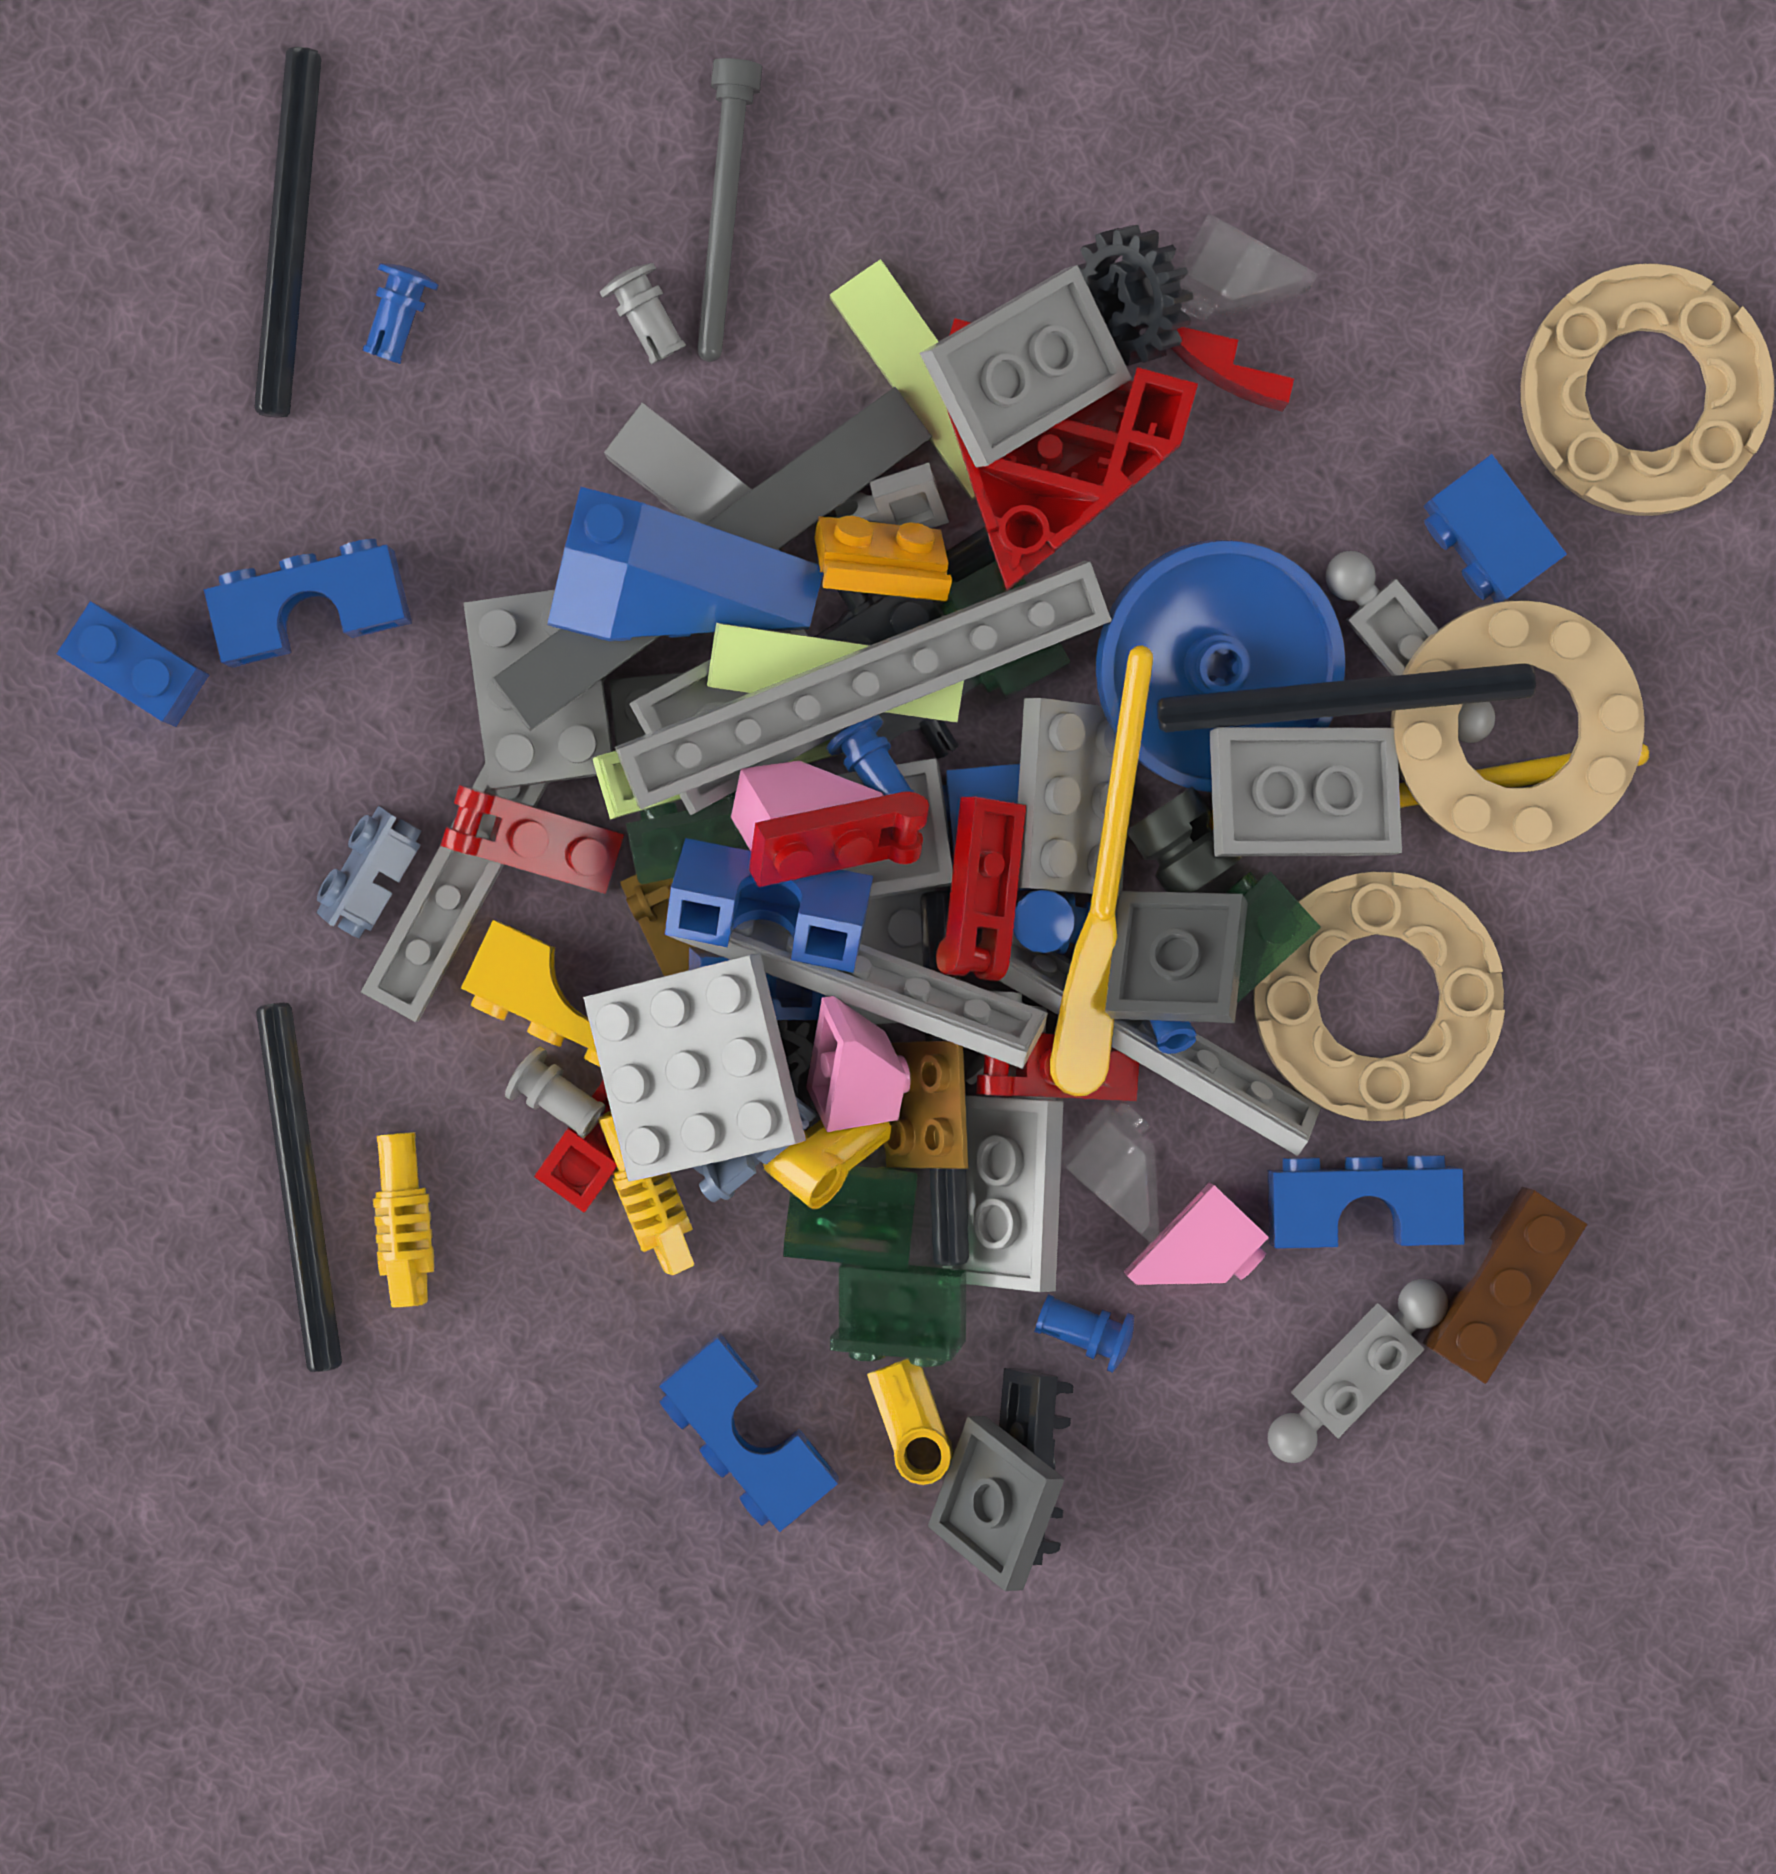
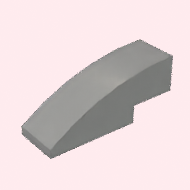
(673, 467)

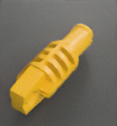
(652, 1209)
(402, 1222)

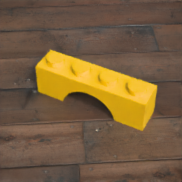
(520, 977)

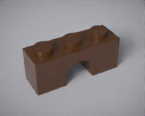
(1498, 1300)

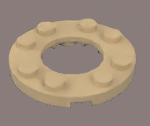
(1715, 333)
(1601, 760)
(1467, 1009)

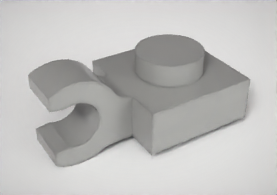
(900, 500)

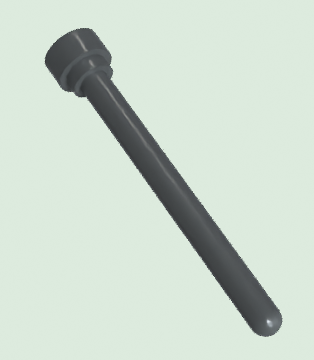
(735, 85)

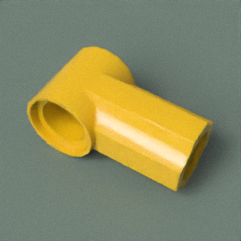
(820, 1165)
(910, 1414)

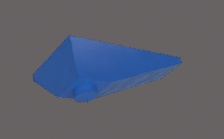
(662, 574)

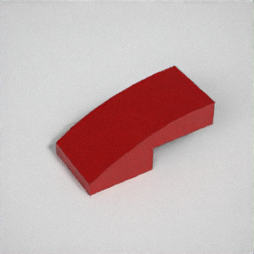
(1214, 358)
(579, 1165)

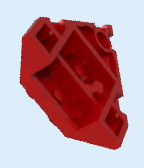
(1076, 468)

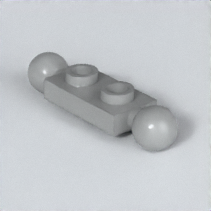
(1394, 628)
(1357, 1370)

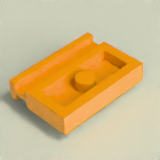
(882, 558)

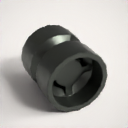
(1181, 843)

